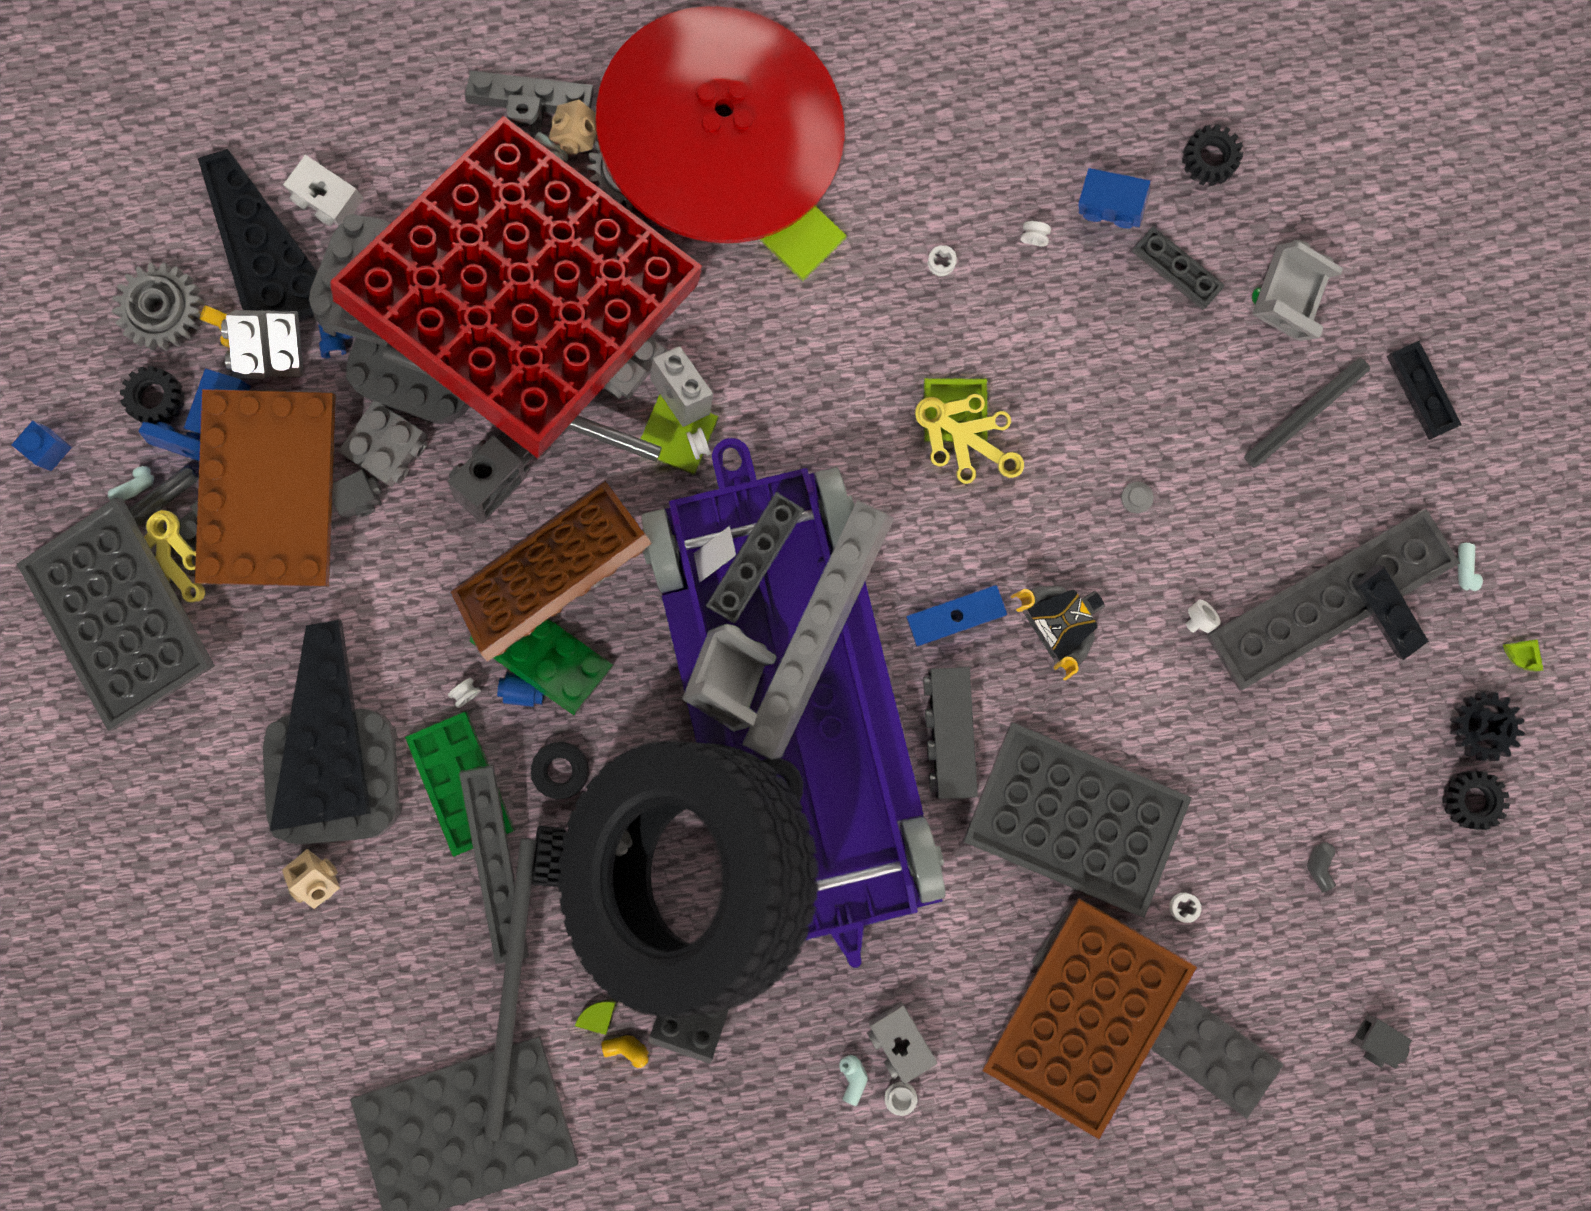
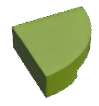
(1525, 654)
(597, 1017)

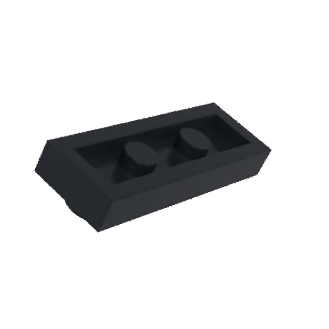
(1424, 390)
(1390, 612)

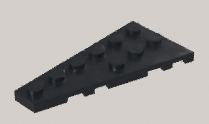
(261, 253)
(322, 752)

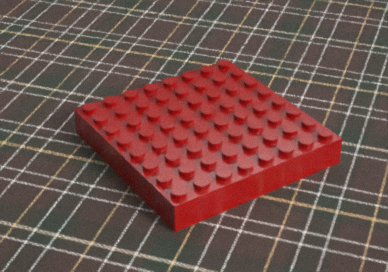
(517, 285)

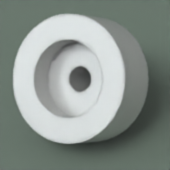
(1202, 617)

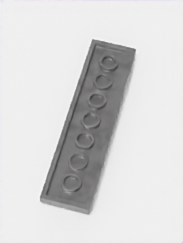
(1327, 600)
(1207, 1049)

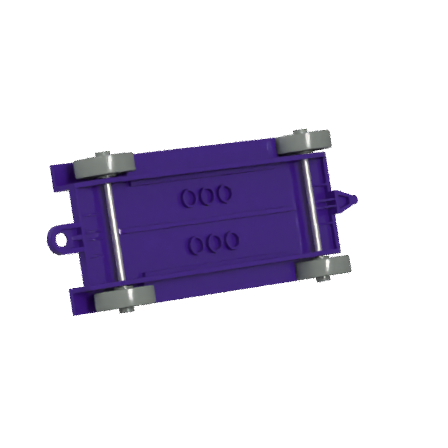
(849, 741)

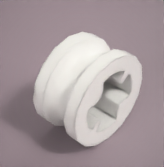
(1035, 233)
(944, 251)
(698, 443)
(464, 692)
(1186, 918)

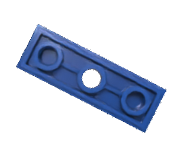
(165, 437)
(975, 610)

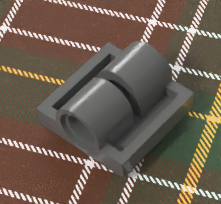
(690, 1035)

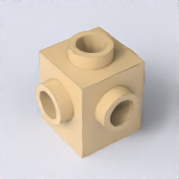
(574, 127)
(311, 879)

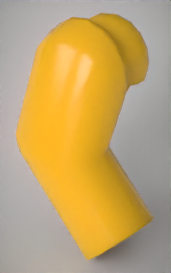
(215, 318)
(628, 1047)

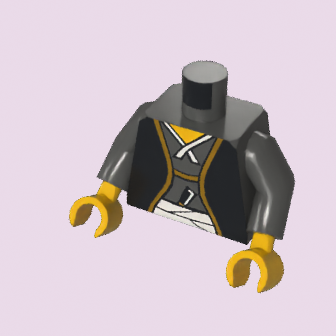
(1062, 622)

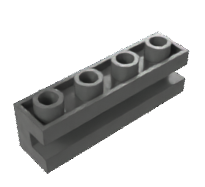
(755, 557)
(951, 733)

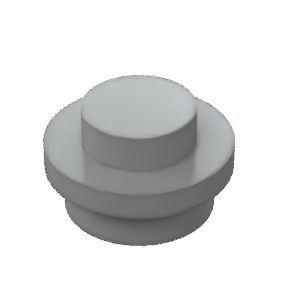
(1137, 497)

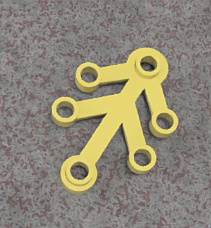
(964, 435)
(163, 541)

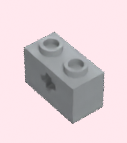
(681, 386)
(917, 1055)

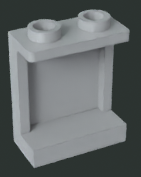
(1295, 289)
(728, 676)

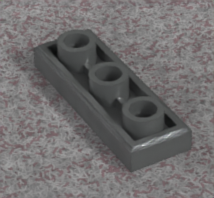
(1162, 256)

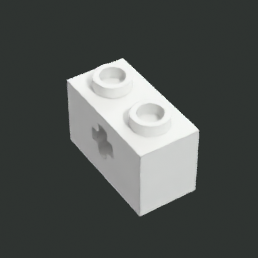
(312, 178)

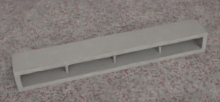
(818, 630)

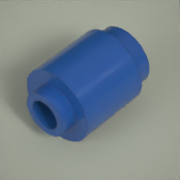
(518, 692)

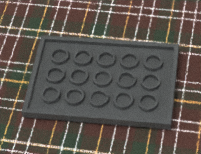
(115, 614)
(1077, 819)
(430, 1132)

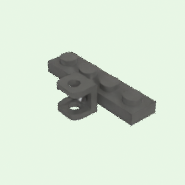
(524, 96)

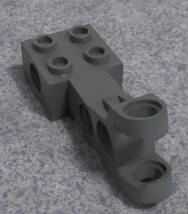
(503, 464)

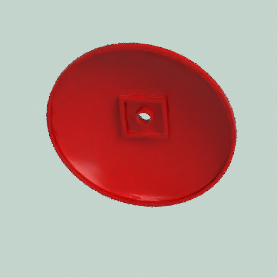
(708, 171)

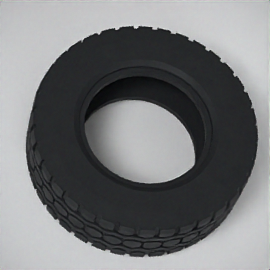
(764, 889)

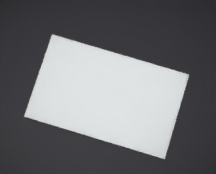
(714, 554)

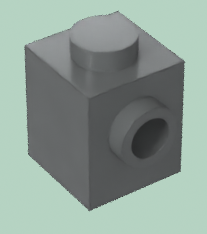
(356, 495)
(1382, 1043)

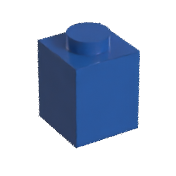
(41, 446)

